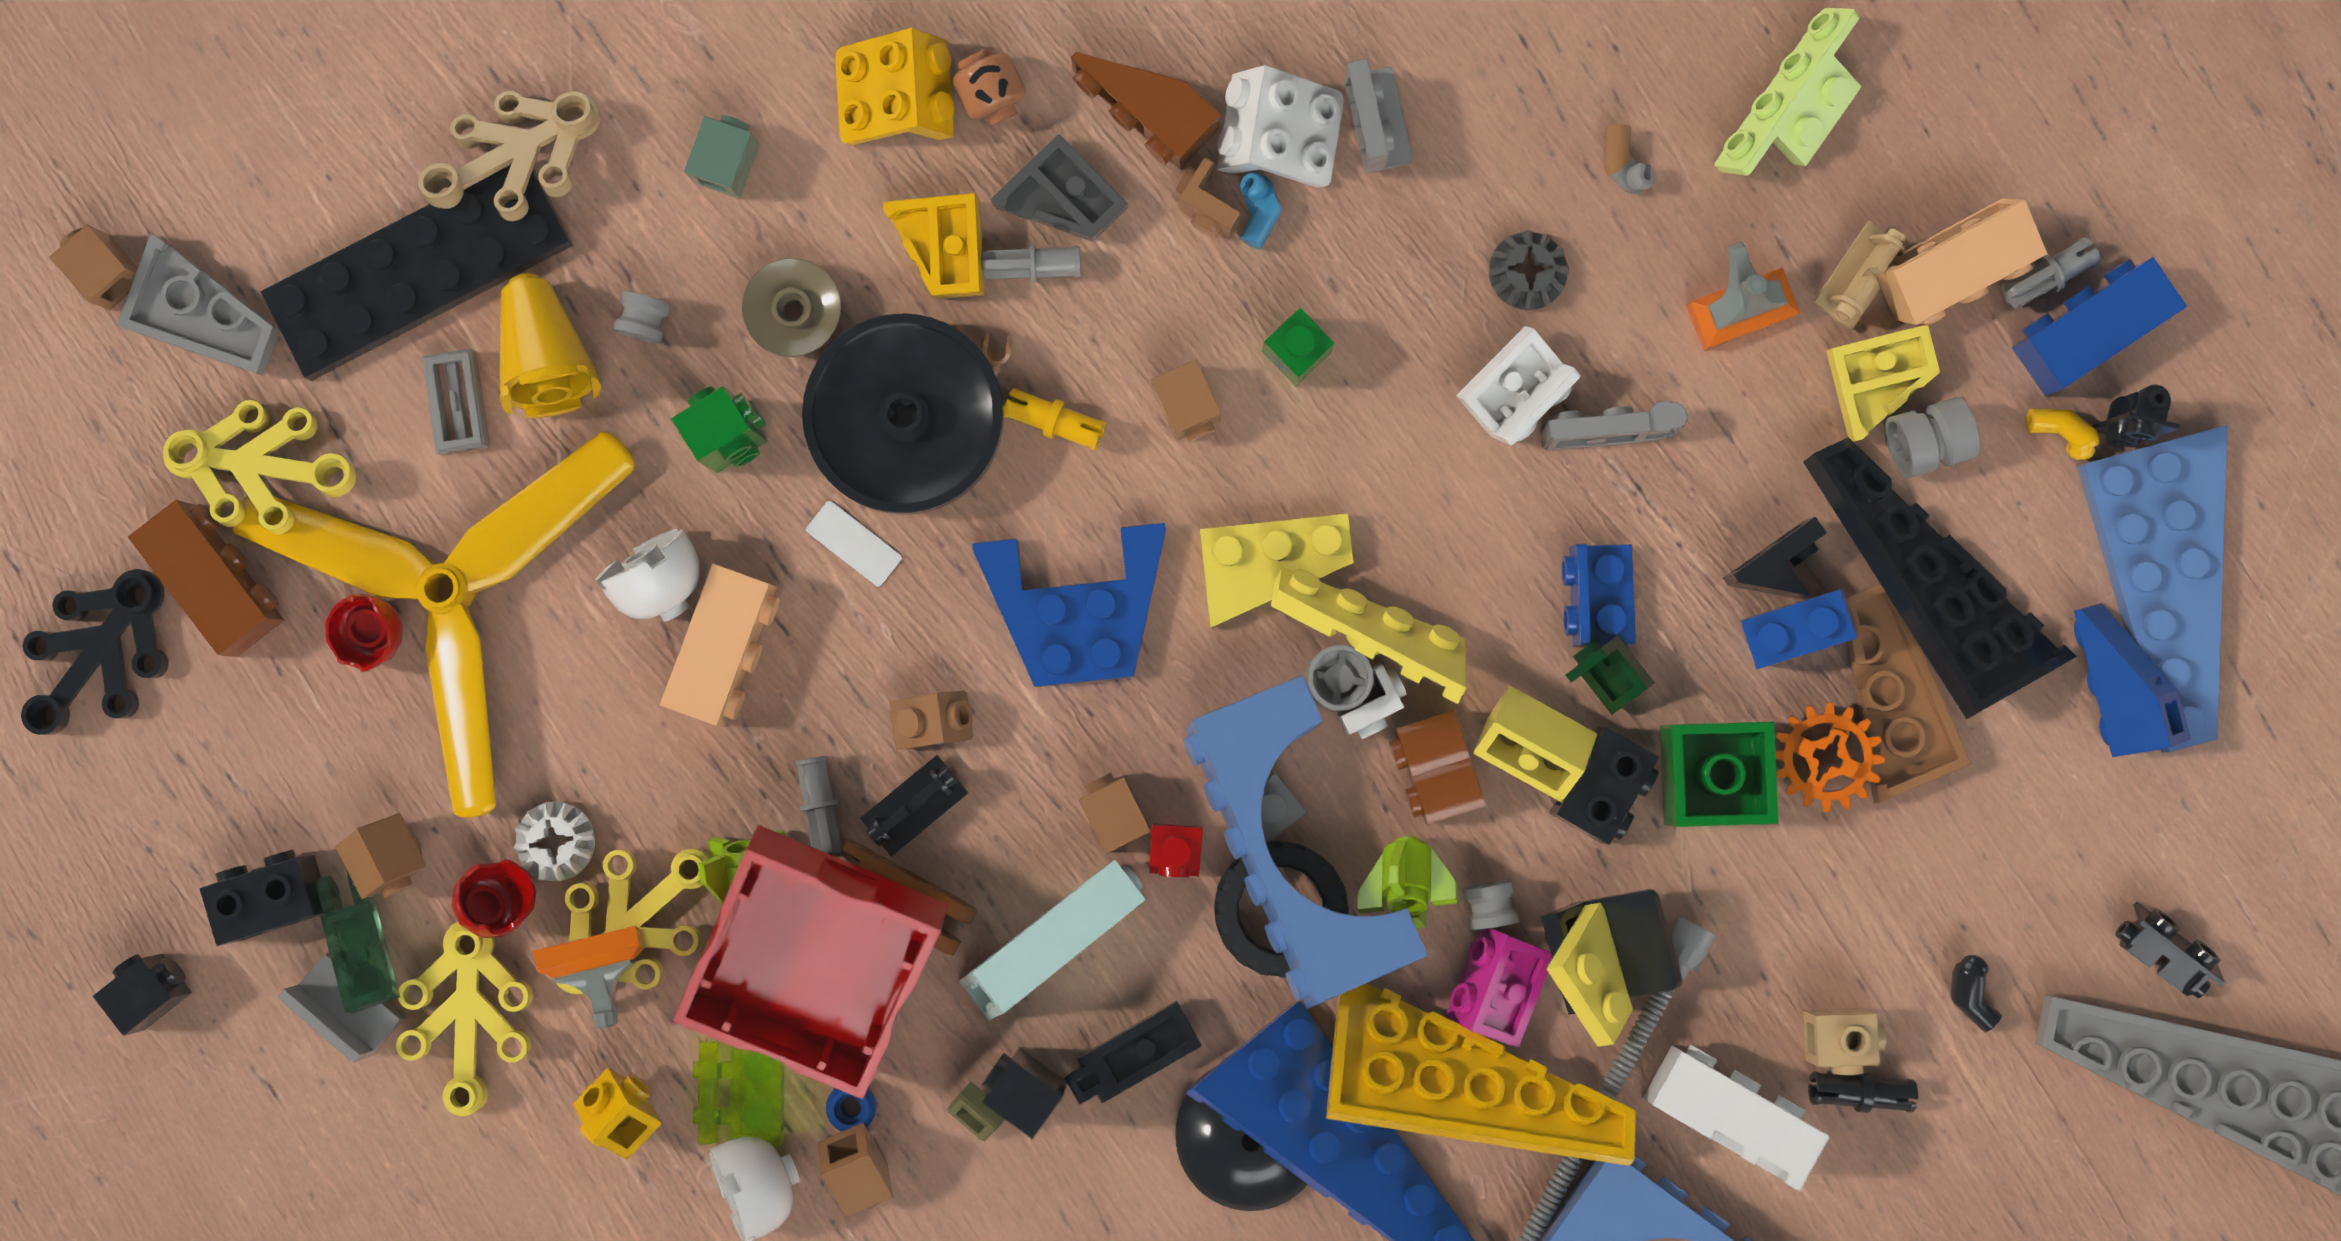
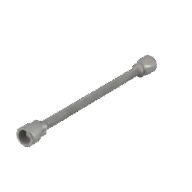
(1691, 947)

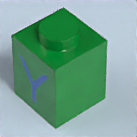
(1297, 347)

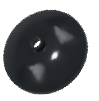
(1226, 1168)

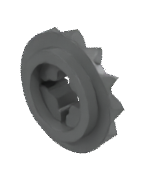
(1512, 286)

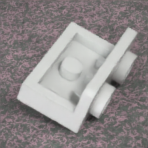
(1518, 387)

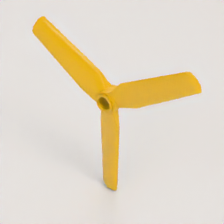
(483, 558)

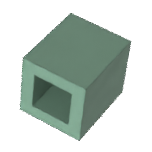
(722, 155)

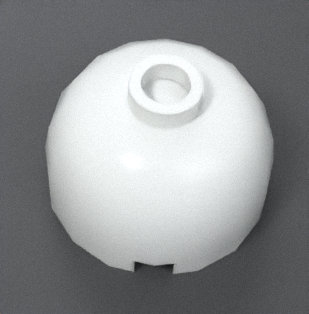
(654, 578)
(754, 1184)

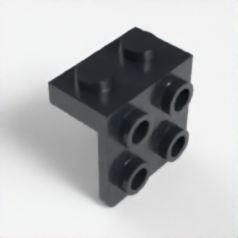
(1638, 936)

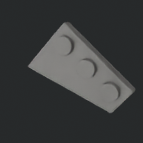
(194, 312)

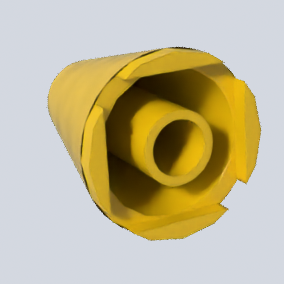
(540, 352)

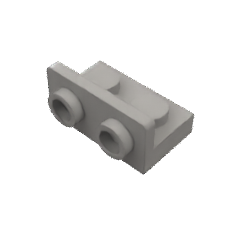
(1377, 117)

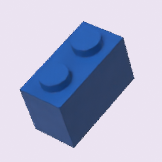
(1800, 628)

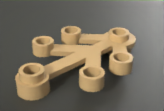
(516, 147)

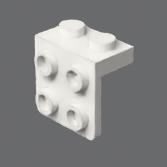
(1280, 126)

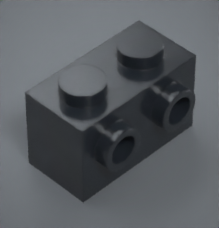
(1608, 787)
(264, 899)

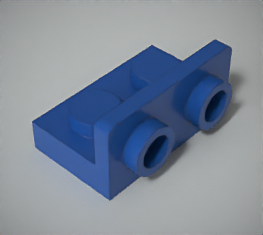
(1599, 594)

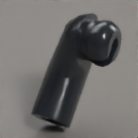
(1968, 992)

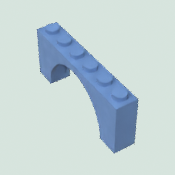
(1322, 947)
(1628, 1205)

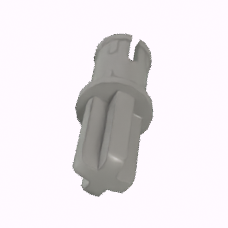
(1031, 263)
(2050, 273)
(819, 805)

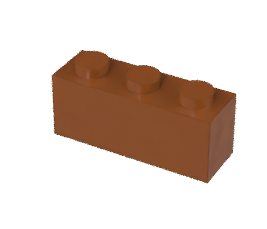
(207, 577)

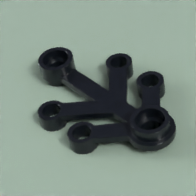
(100, 646)

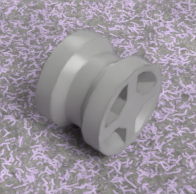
(642, 317)
(1491, 905)

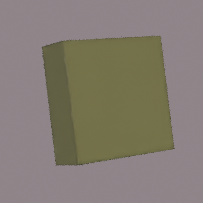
(973, 1113)

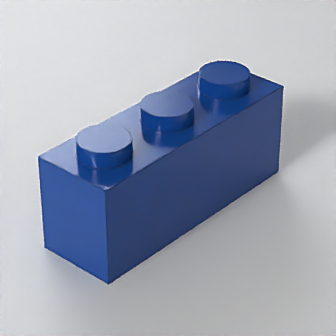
(2097, 324)

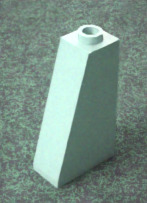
(1053, 939)

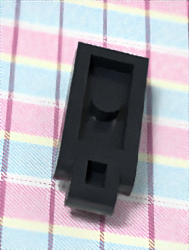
(1133, 1055)

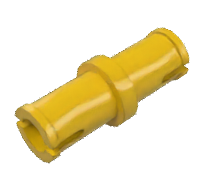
(1054, 419)

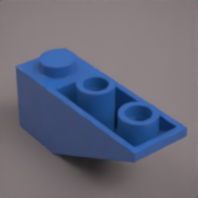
(2134, 696)

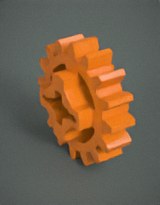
(1849, 767)

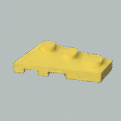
(1246, 559)

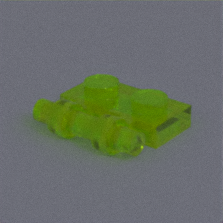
(754, 1095)

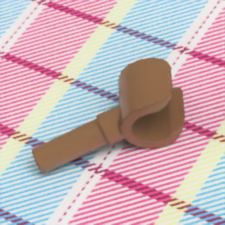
(996, 358)

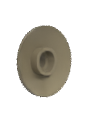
(775, 289)

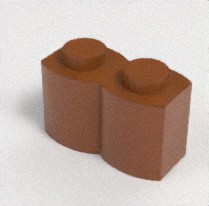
(1437, 768)

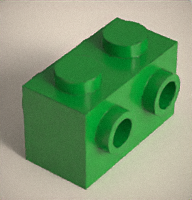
(721, 428)

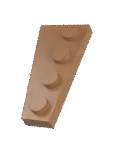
(1899, 699)

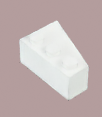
(1736, 1115)

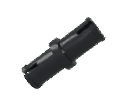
(1862, 1092)

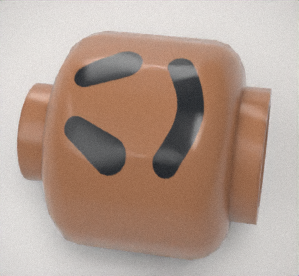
(988, 86)

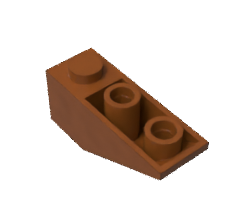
(1156, 105)

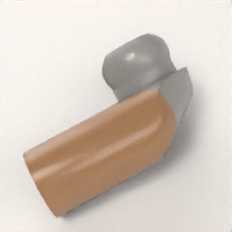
(1621, 166)

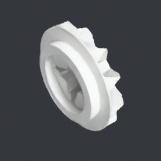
(571, 857)

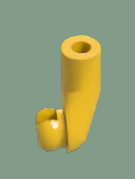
(2066, 422)

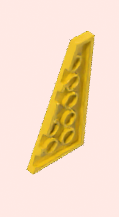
(1446, 1081)

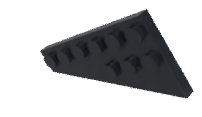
(1940, 590)

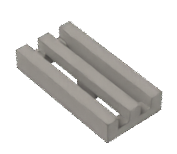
(475, 401)

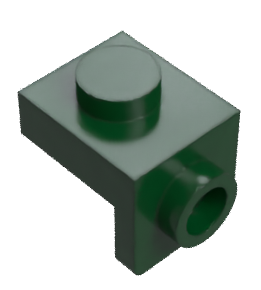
(1611, 673)

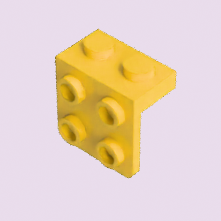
(895, 87)

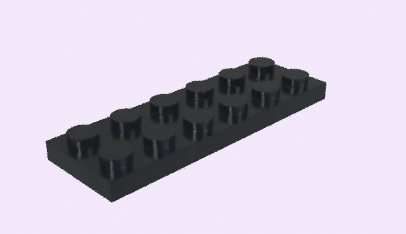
(410, 274)

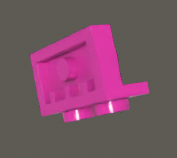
(1499, 986)

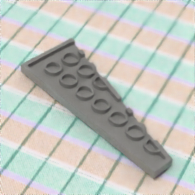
(2242, 1089)

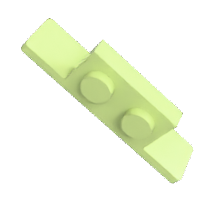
(1800, 101)

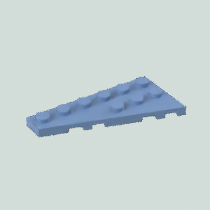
(2163, 549)

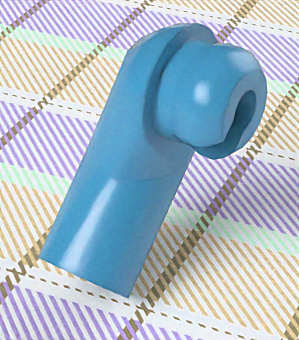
(1263, 207)

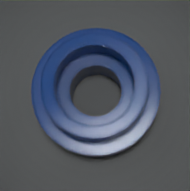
(844, 1121)

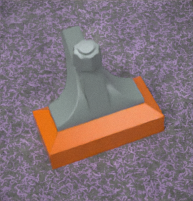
(1745, 305)
(593, 967)

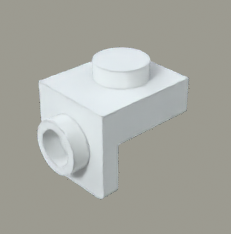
(1371, 716)

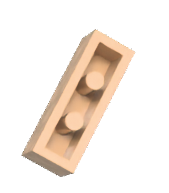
(1962, 262)
(720, 646)

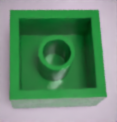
(1719, 774)

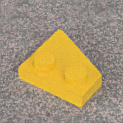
(943, 241)

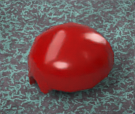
(363, 631)
(493, 898)

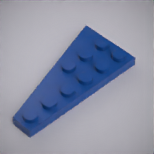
(1279, 1097)

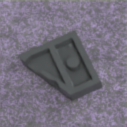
(1062, 193)

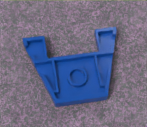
(1080, 628)

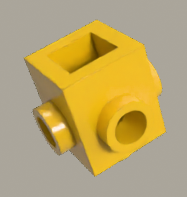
(617, 1113)

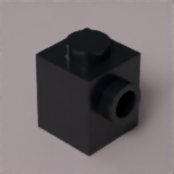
(142, 992)

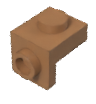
(1208, 212)
(931, 719)

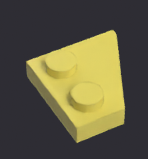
(1880, 375)
(1592, 977)

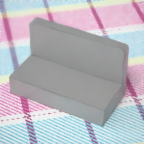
(320, 1005)

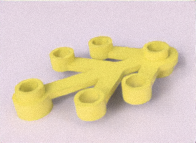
(252, 462)
(620, 917)
(466, 1008)

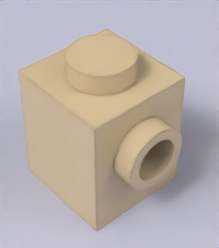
(1843, 1039)

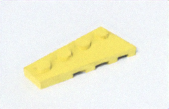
(1375, 630)

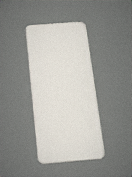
(853, 543)

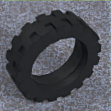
(1230, 890)

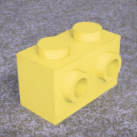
(1535, 743)

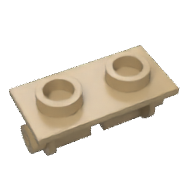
(1854, 279)

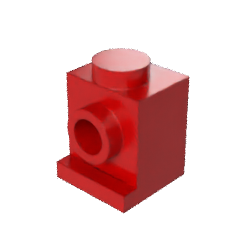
(1175, 850)

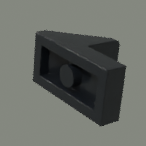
(1769, 568)

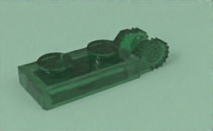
(356, 948)

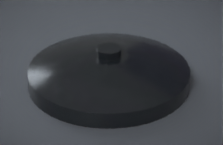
(903, 414)

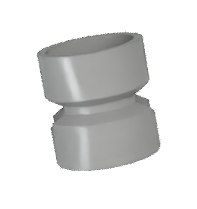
(1941, 434)
(1339, 678)

